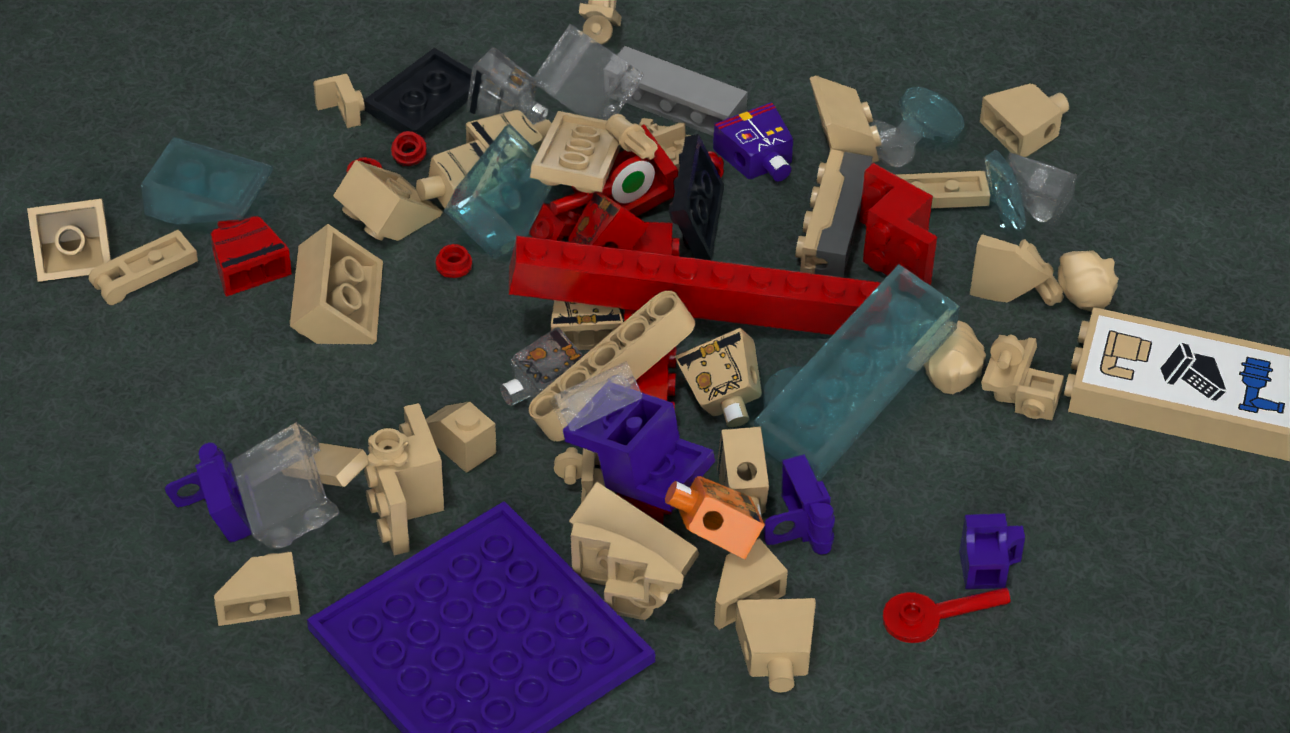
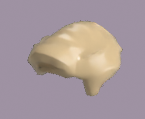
(1087, 279)
(956, 361)

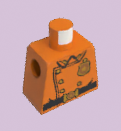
(717, 514)

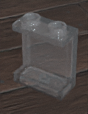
(587, 76)
(596, 397)
(283, 487)

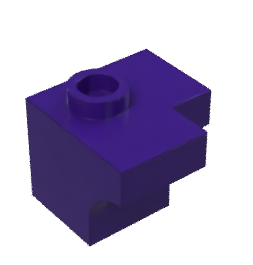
(989, 550)

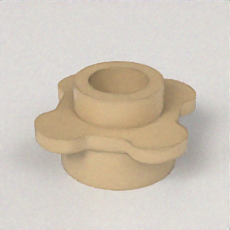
(388, 448)

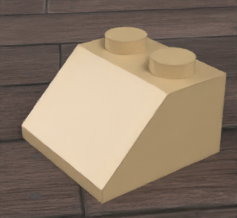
(845, 118)
(383, 202)
(69, 239)

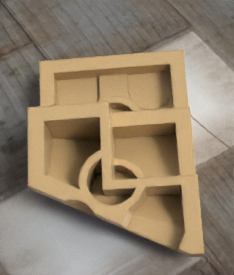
(633, 574)

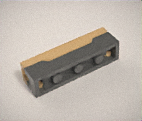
(835, 214)

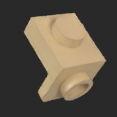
(340, 92)
(1039, 394)

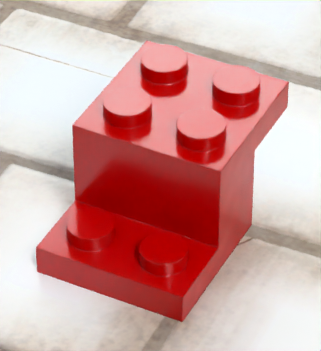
(896, 224)

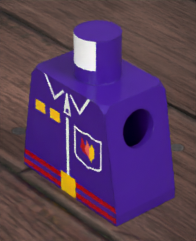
(755, 143)

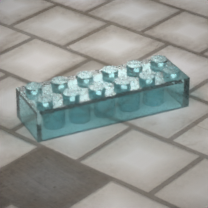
(858, 371)

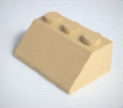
(336, 290)

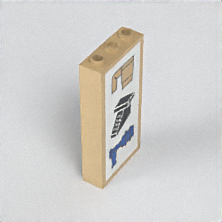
(1182, 383)

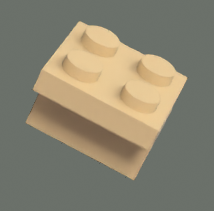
(408, 489)

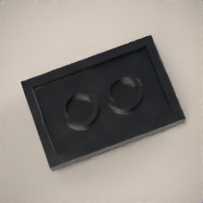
(422, 94)
(697, 198)

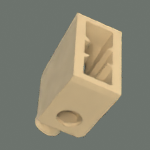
(1023, 117)
(776, 638)

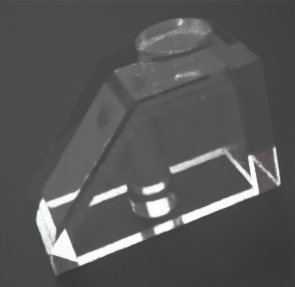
(1043, 188)

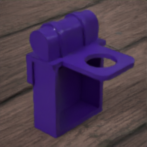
(219, 489)
(807, 507)

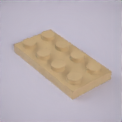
(576, 153)

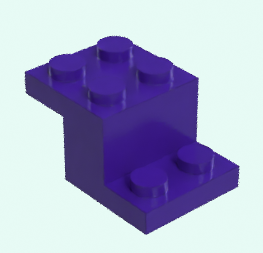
(643, 450)

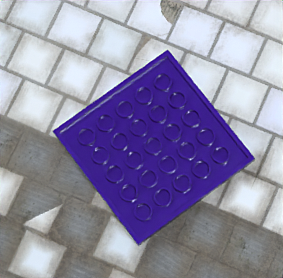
(481, 634)

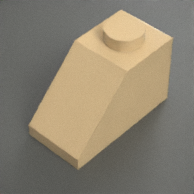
(463, 434)
(748, 579)
(259, 591)

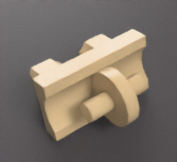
(598, 17)
(1008, 366)
(574, 466)

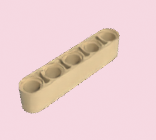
(638, 340)

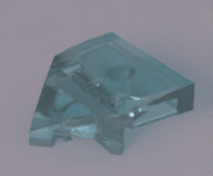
(1005, 191)

